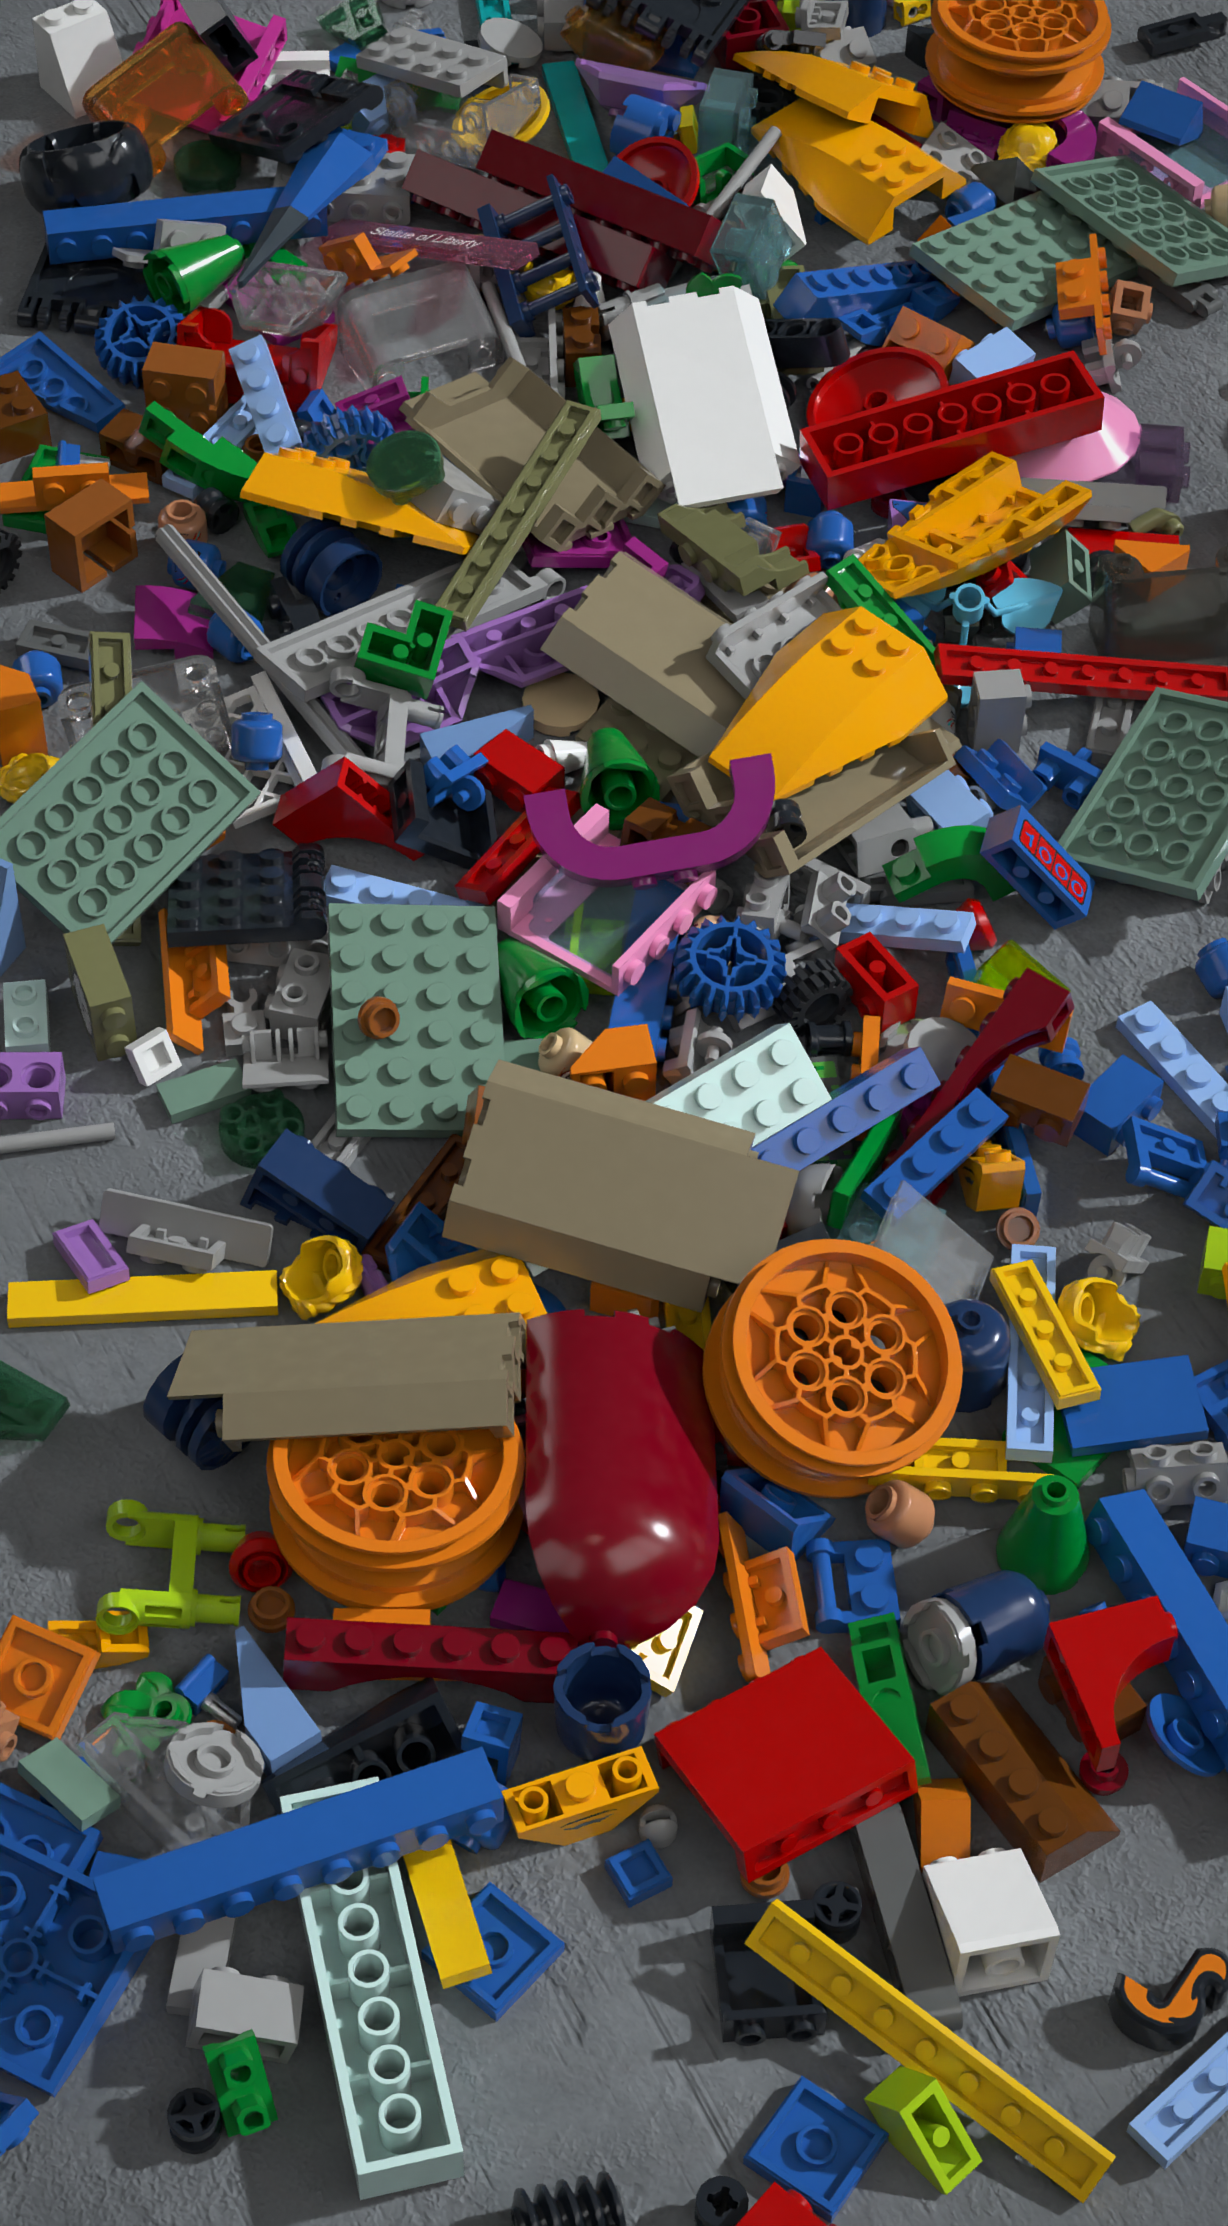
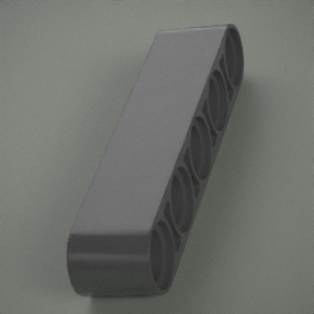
(905, 1915)

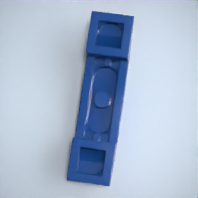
(929, 300)

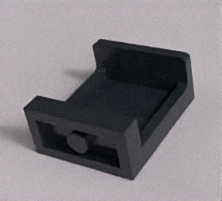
(445, 828)
(753, 1994)

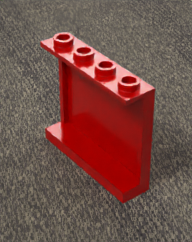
(788, 1762)

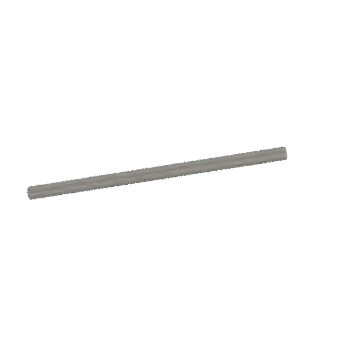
(248, 633)

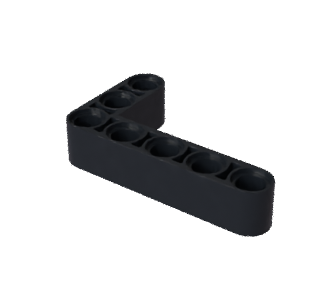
(807, 342)

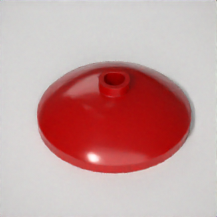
(665, 163)

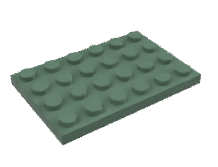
(1140, 217)
(1010, 255)
(1160, 800)
(121, 816)
(446, 984)

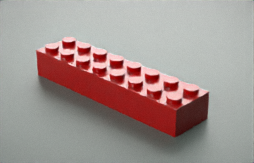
(950, 429)

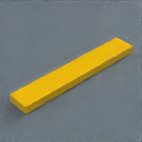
(144, 1299)

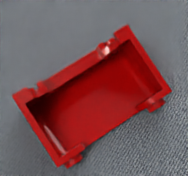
(298, 368)

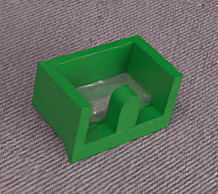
(716, 169)

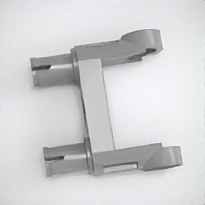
(394, 710)

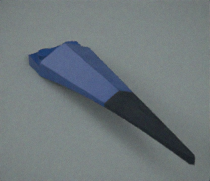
(316, 181)

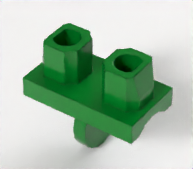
(240, 2084)

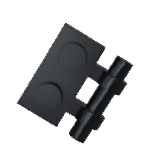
(792, 41)

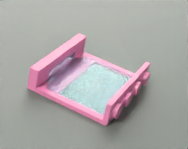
(1186, 168)
(600, 930)

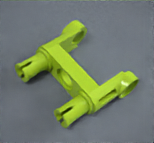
(182, 1604)

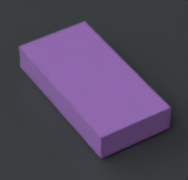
(91, 1256)

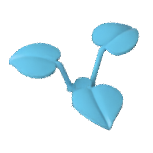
(1022, 604)

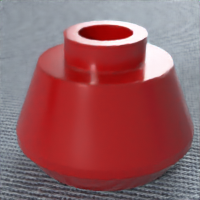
(983, 935)
(258, 1563)

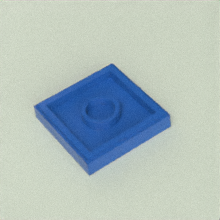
(516, 1948)
(816, 2148)

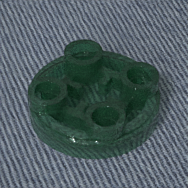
(206, 167)
(405, 465)
(254, 1125)

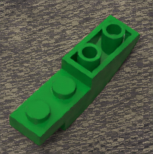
(194, 456)
(886, 1683)

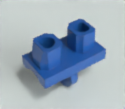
(1067, 772)
(453, 777)

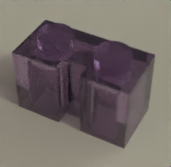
(1162, 459)

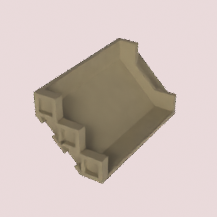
(496, 428)
(648, 652)
(833, 804)
(615, 1189)
(358, 1377)

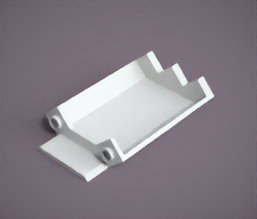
(705, 397)

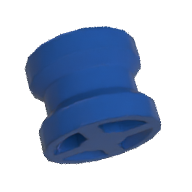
(1064, 1062)

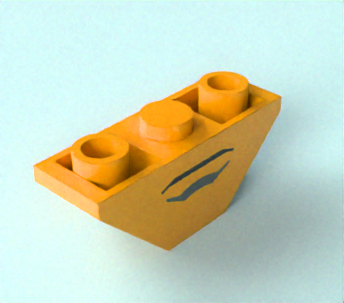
(992, 1178)
(581, 1799)

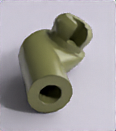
(1157, 520)

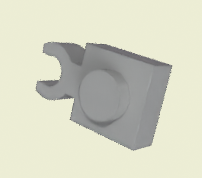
(240, 1020)

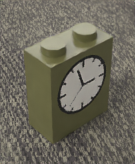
(100, 991)

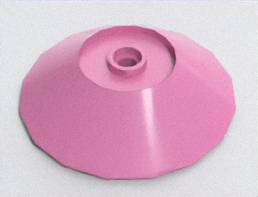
(1088, 455)

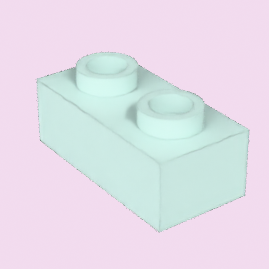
(26, 1016)

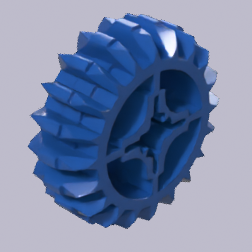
(128, 335)
(347, 435)
(755, 973)

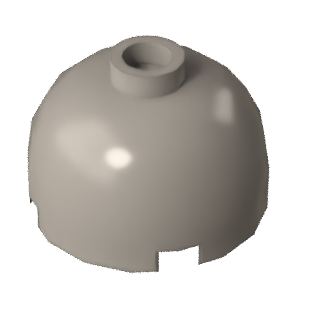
(812, 1198)

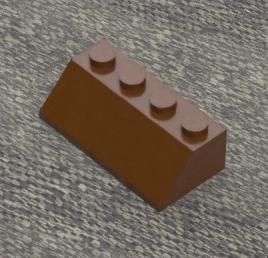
(1018, 1777)

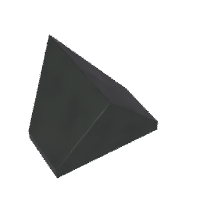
(1006, 178)

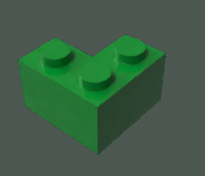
(410, 658)

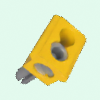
(910, 10)

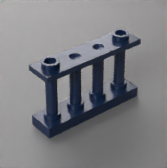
(514, 283)

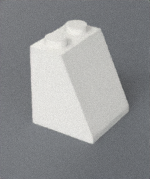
(74, 51)
(991, 1920)

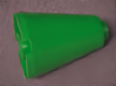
(192, 270)
(615, 777)
(538, 990)
(1046, 1536)

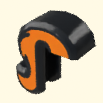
(1175, 2019)

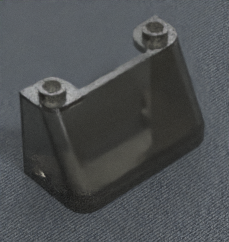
(1162, 613)

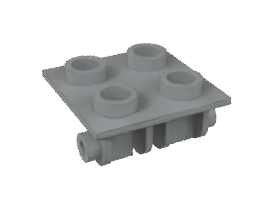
(954, 151)
(272, 1068)

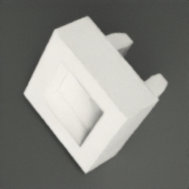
(152, 1056)

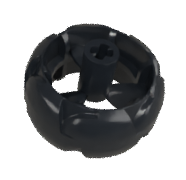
(86, 166)

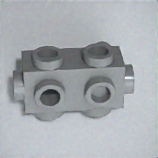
(768, 904)
(1178, 1473)

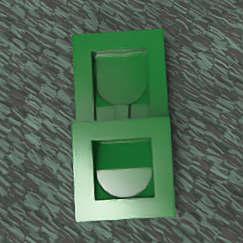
(269, 526)

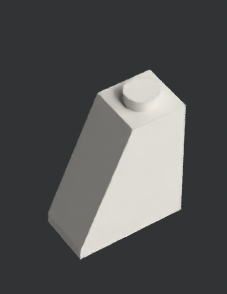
(773, 186)

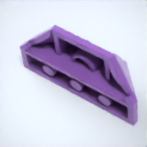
(615, 83)
(512, 643)
(450, 689)

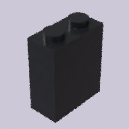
(220, 33)

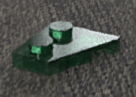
(354, 22)
(248, 587)
(27, 1406)

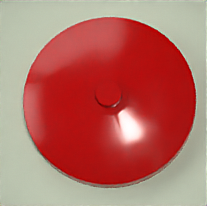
(873, 381)

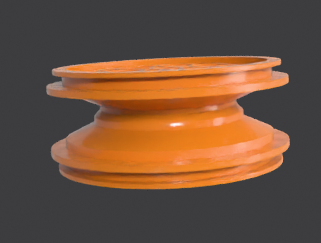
(1018, 56)
(794, 1429)
(423, 1545)

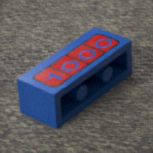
(1037, 867)

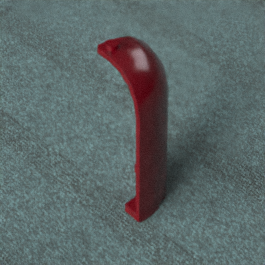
(618, 1473)

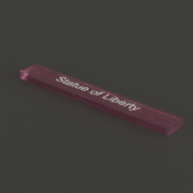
(439, 244)

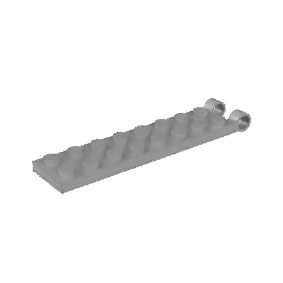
(308, 656)

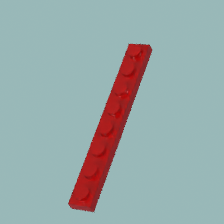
(1081, 673)

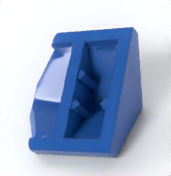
(420, 1243)

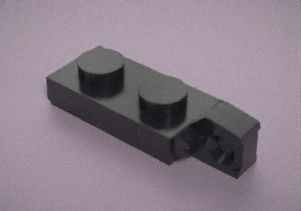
(1181, 32)

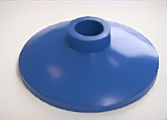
(1181, 1735)

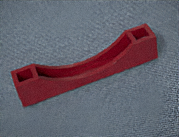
(1026, 1019)
(345, 1653)

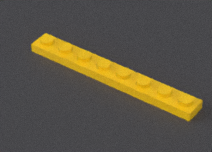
(930, 2048)

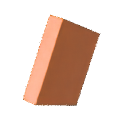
(42, 1676)

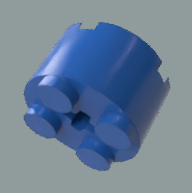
(642, 120)

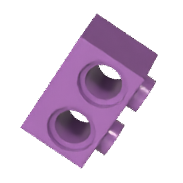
(32, 1085)

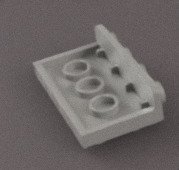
(434, 62)
(374, 197)
(748, 645)

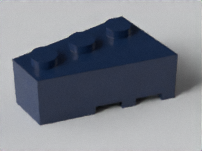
(316, 1192)

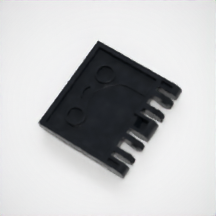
(699, 21)
(295, 115)
(81, 289)
(249, 898)

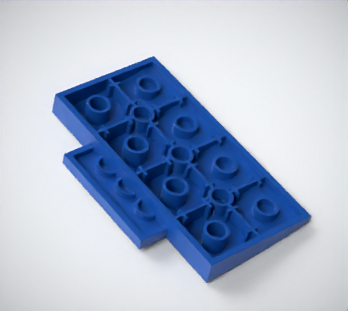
(53, 1945)

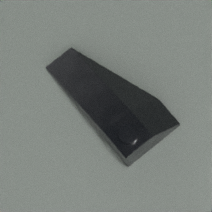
(383, 1742)

